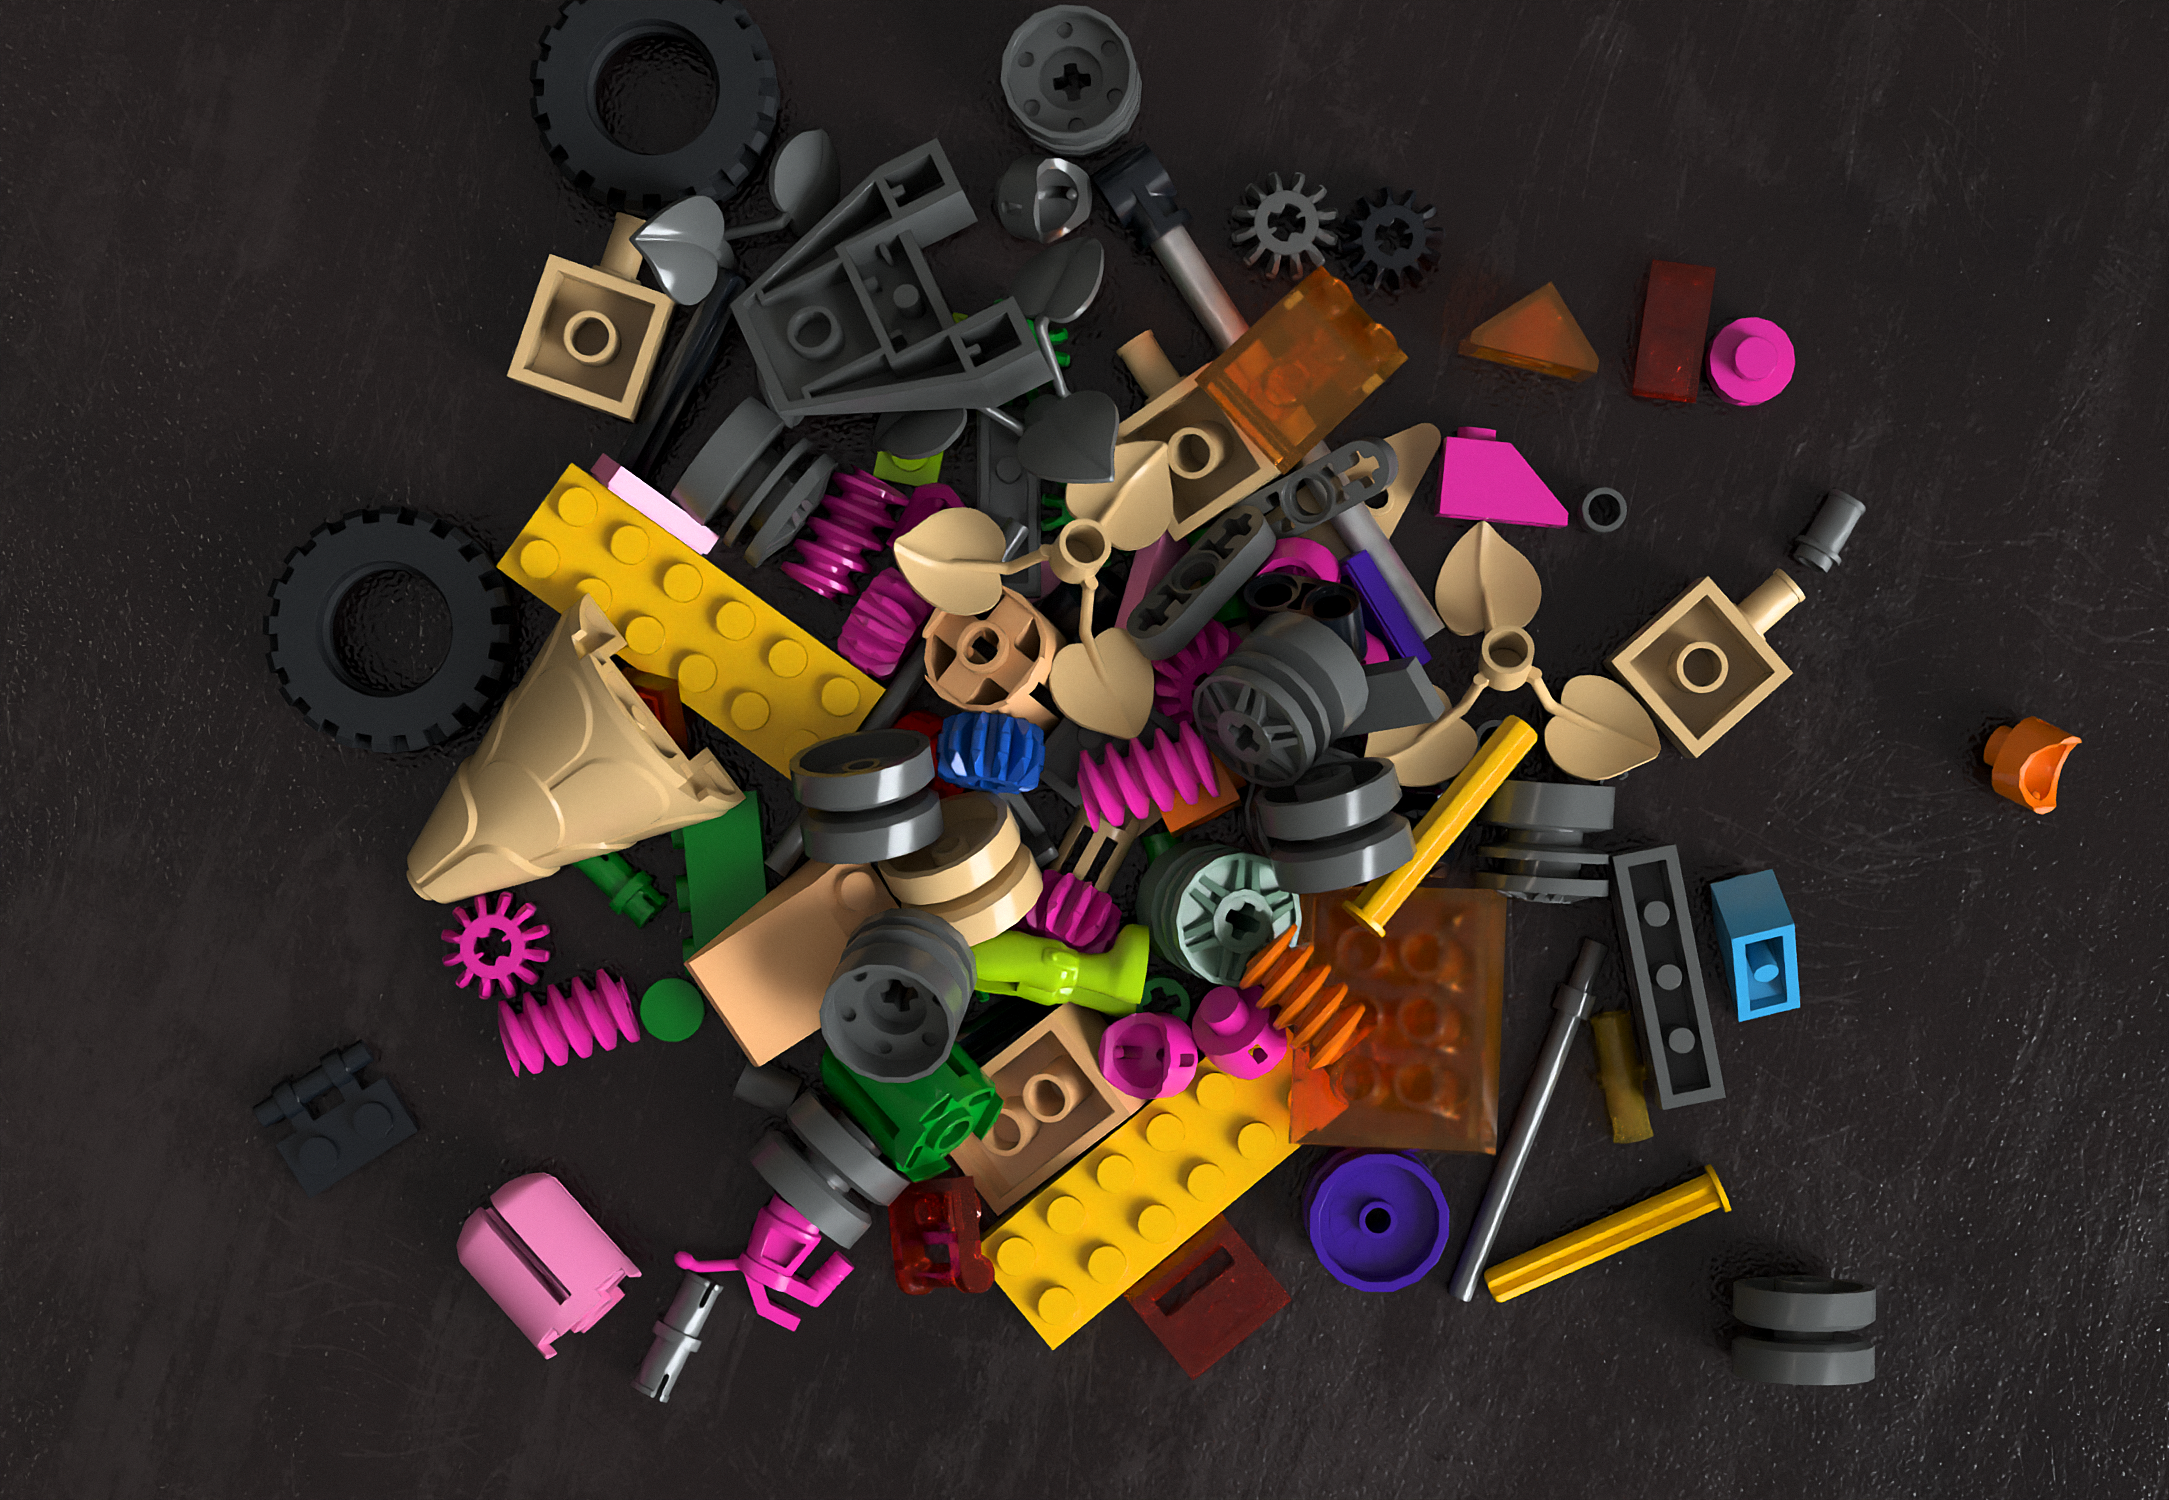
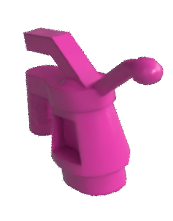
(774, 1252)

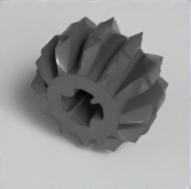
(1271, 208)

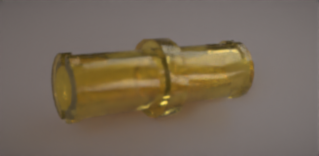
(1621, 1076)

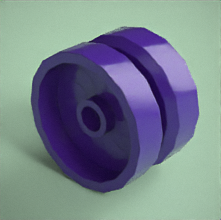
(1380, 1253)

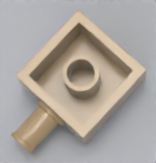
(595, 330)
(1207, 452)
(1705, 660)

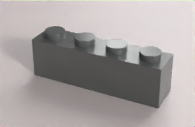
(1664, 976)

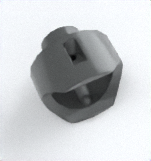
(1032, 198)

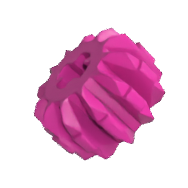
(884, 625)
(1182, 673)
(1072, 914)
(485, 926)

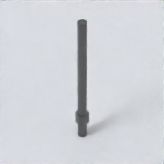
(1573, 1004)

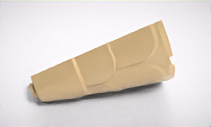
(563, 774)

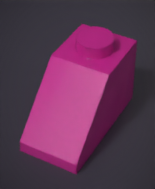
(1492, 483)

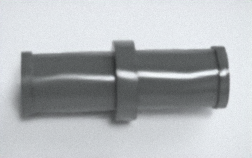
(676, 1335)

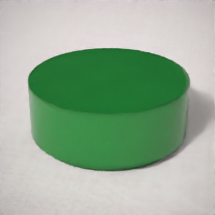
(672, 1009)

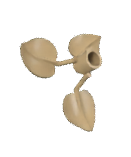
(958, 565)
(1496, 590)

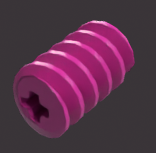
(845, 534)
(1146, 775)
(567, 1022)

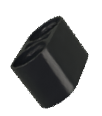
(1323, 600)

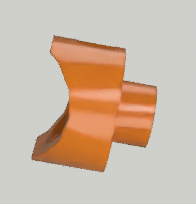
(2029, 762)

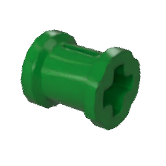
(1170, 988)

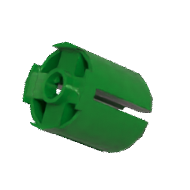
(919, 1119)

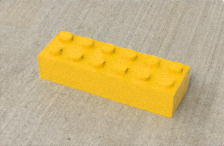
(689, 622)
(1139, 1195)

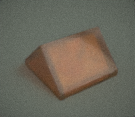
(1535, 337)

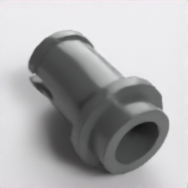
(1828, 532)

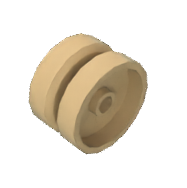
(973, 873)

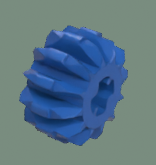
(990, 752)

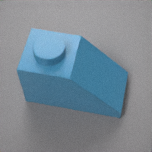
(1756, 944)

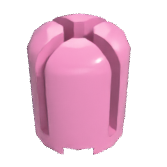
(543, 1259)

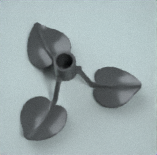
(689, 240)
(1062, 434)

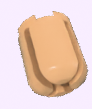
(1002, 686)

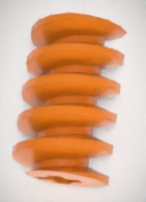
(1305, 999)

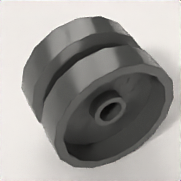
(867, 796)
(1336, 826)
(821, 1175)
(1803, 1330)

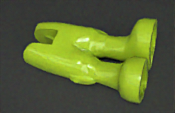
(1053, 973)

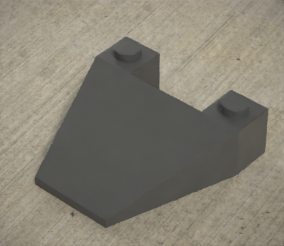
(858, 315)

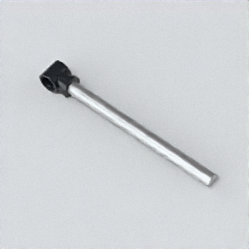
(1142, 197)

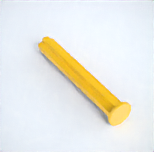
(1445, 822)
(1607, 1236)

